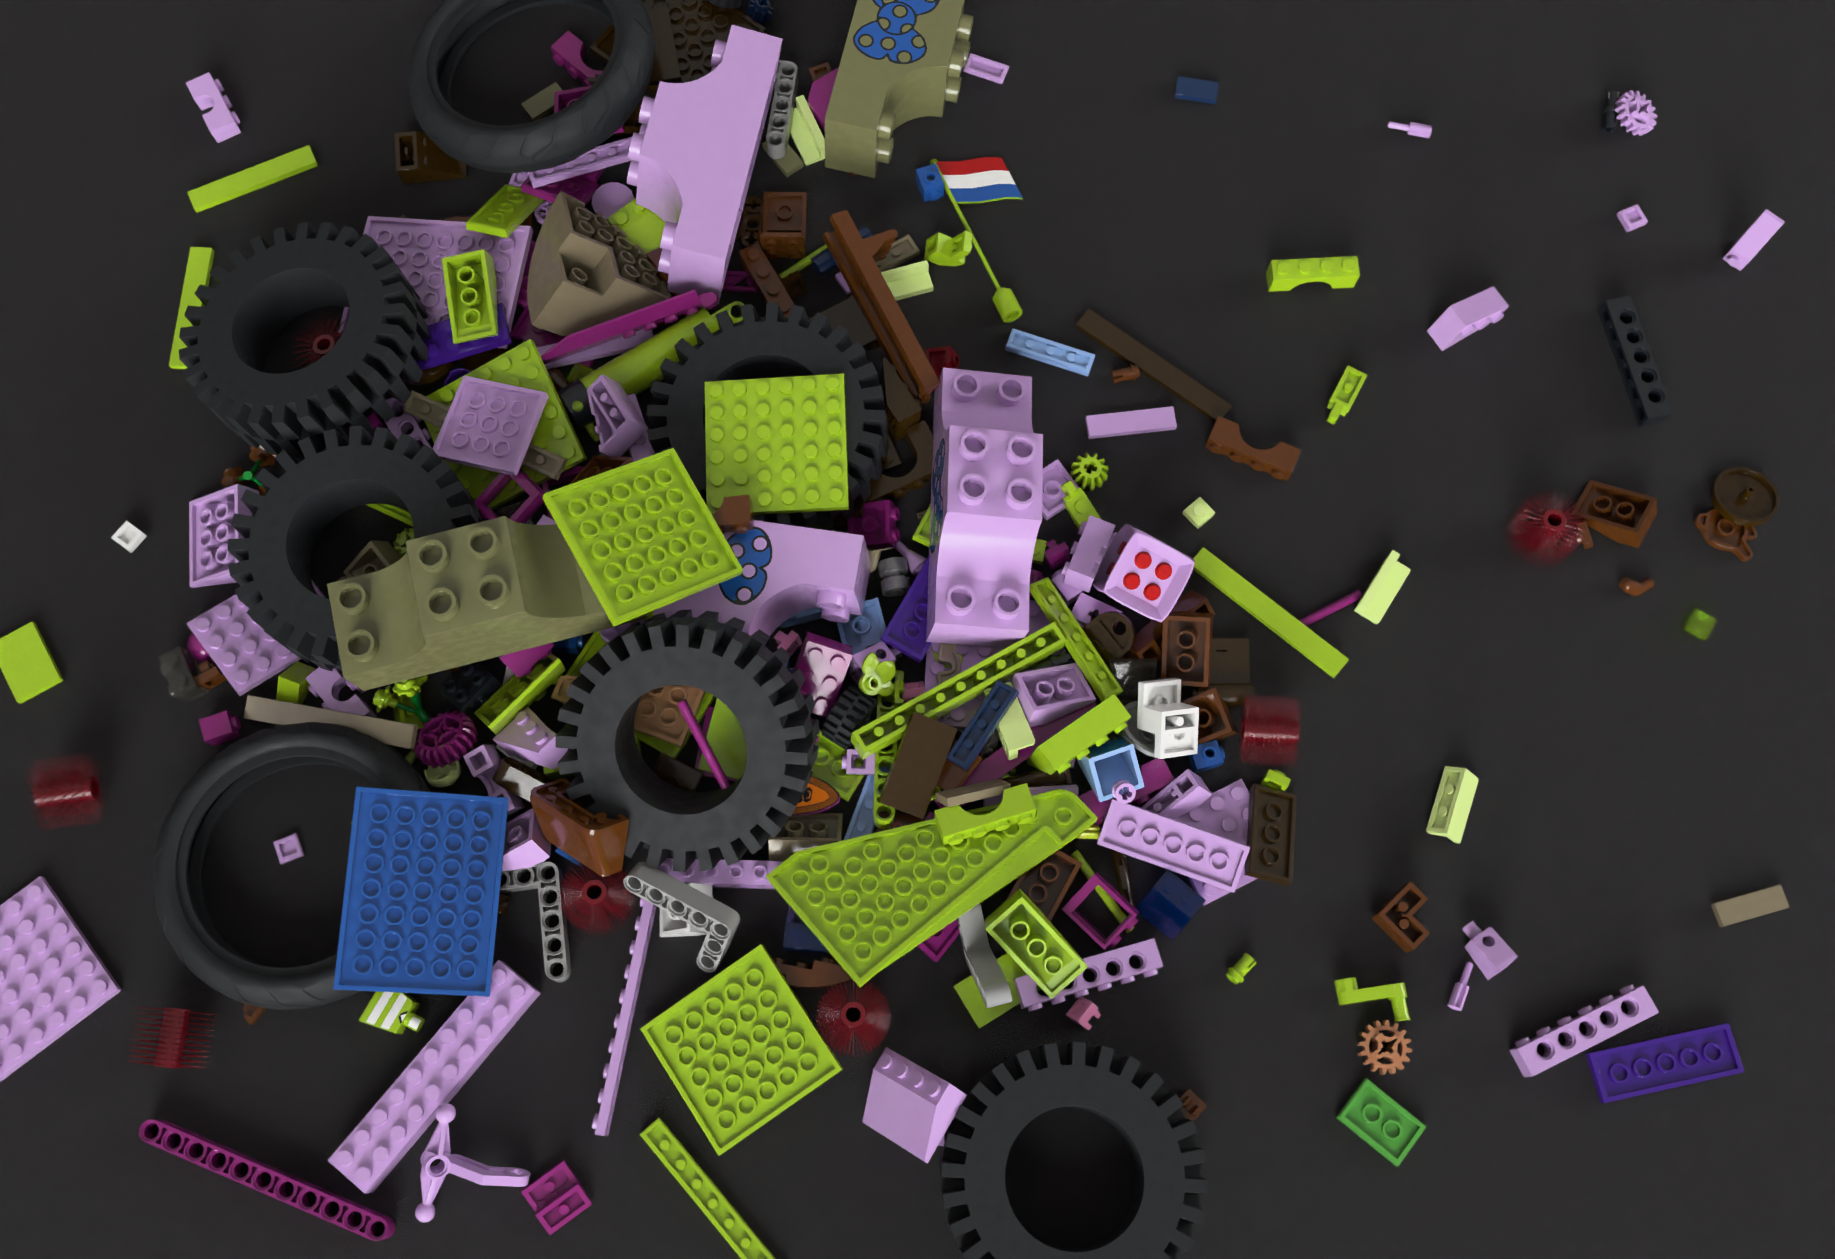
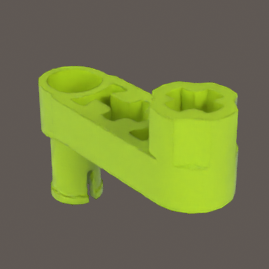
(1348, 993)

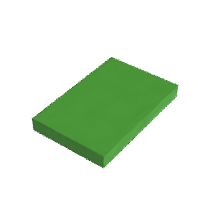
(1381, 1122)

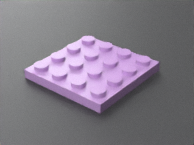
(490, 425)
(240, 645)
(1227, 816)

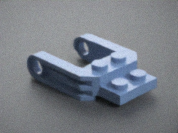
(859, 632)

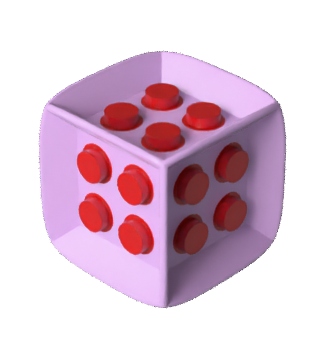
(1143, 573)

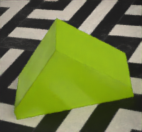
(292, 683)

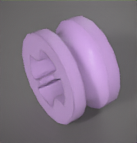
(1127, 797)

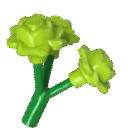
(412, 689)

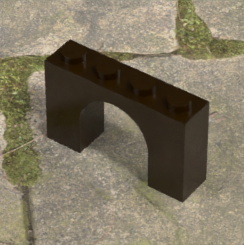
(921, 444)

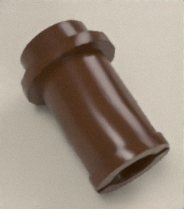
(1125, 374)

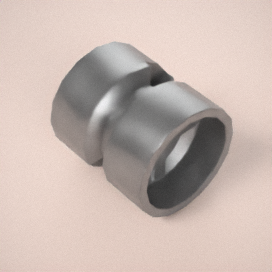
(894, 576)

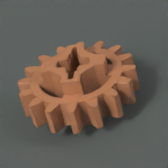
(1391, 1054)

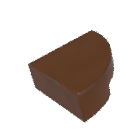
(252, 1013)

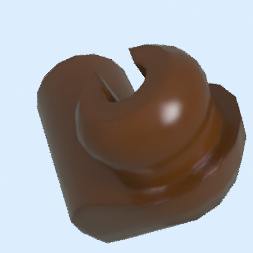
(1634, 587)

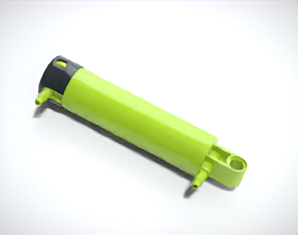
(638, 366)

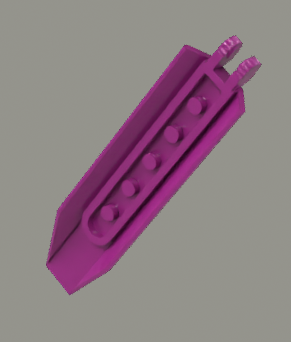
(629, 324)

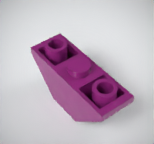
(820, 97)

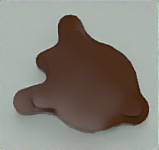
(1725, 534)

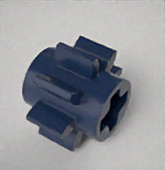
(760, 10)

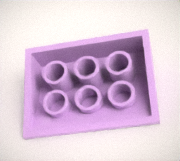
(209, 535)
(910, 1104)

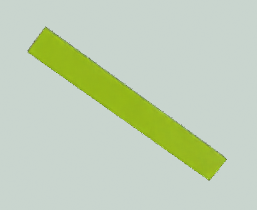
(1269, 613)
(704, 1192)

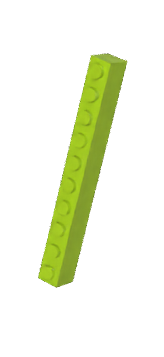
(959, 689)

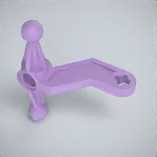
(456, 1164)

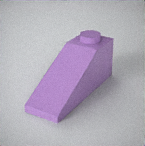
(1753, 240)
(1179, 796)

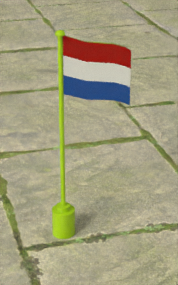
(975, 183)

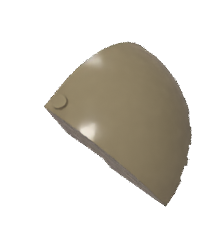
(586, 271)

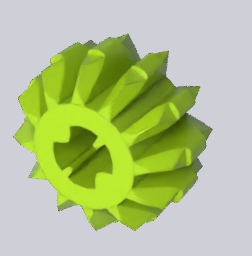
(1087, 463)

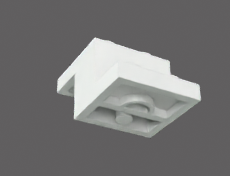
(1169, 719)

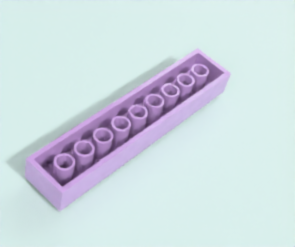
(432, 1079)

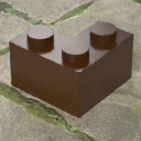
(1397, 920)

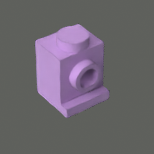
(848, 760)

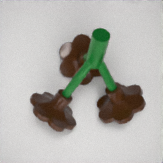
(238, 476)

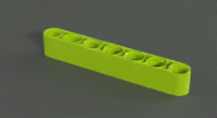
(884, 759)

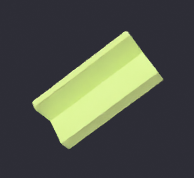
(807, 133)
(909, 280)
(1382, 588)
(1013, 729)
(1452, 803)

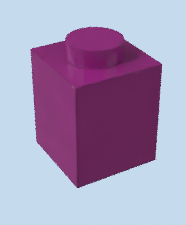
(220, 728)

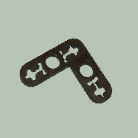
(750, 215)

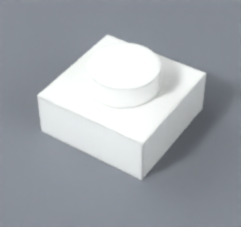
(129, 536)

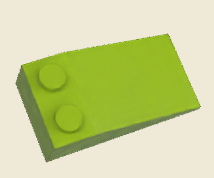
(640, 225)
(471, 295)
(727, 742)
(1034, 943)

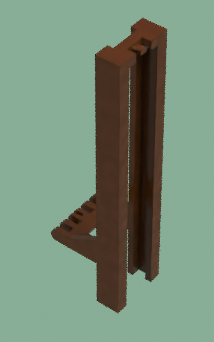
(857, 264)

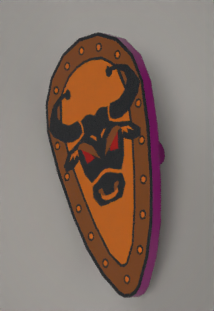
(816, 798)

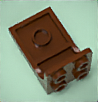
(784, 225)

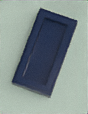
(1196, 90)

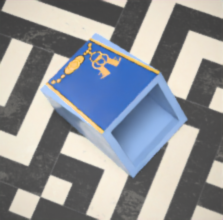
(1110, 763)

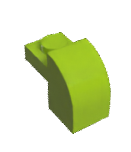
(947, 250)

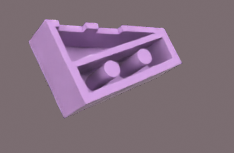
(1467, 317)
(615, 416)
(1087, 553)
(530, 740)

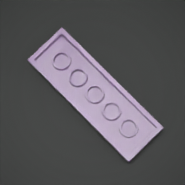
(1173, 845)

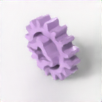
(1635, 113)

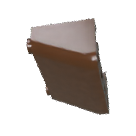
(584, 836)

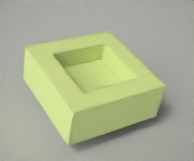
(1198, 512)

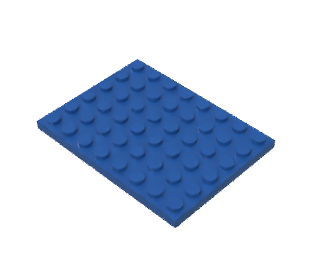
(421, 893)

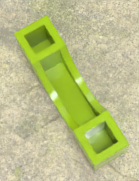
(1289, 273)
(957, 824)

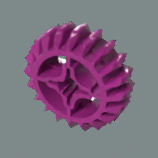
(445, 739)

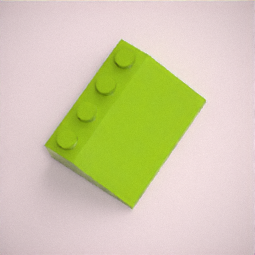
(519, 693)
(1080, 736)

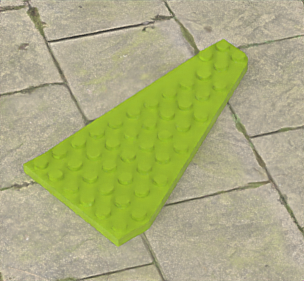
(901, 885)

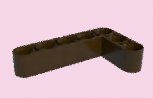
(521, 779)

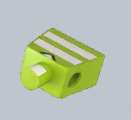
(393, 1012)

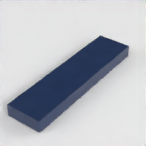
(982, 725)

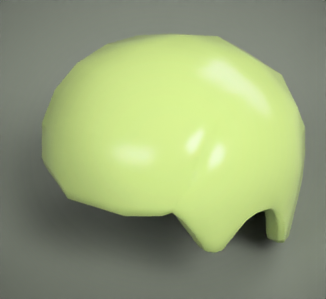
(443, 777)

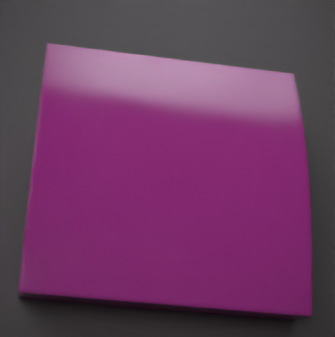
(556, 1197)

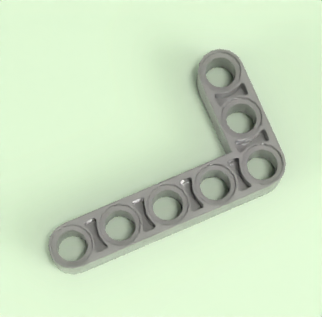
(782, 109)
(690, 906)
(547, 911)
(981, 960)

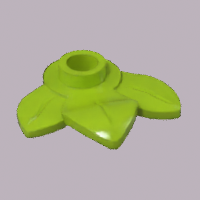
(879, 674)

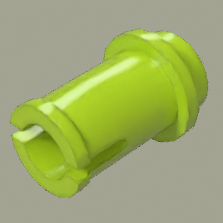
(1240, 969)

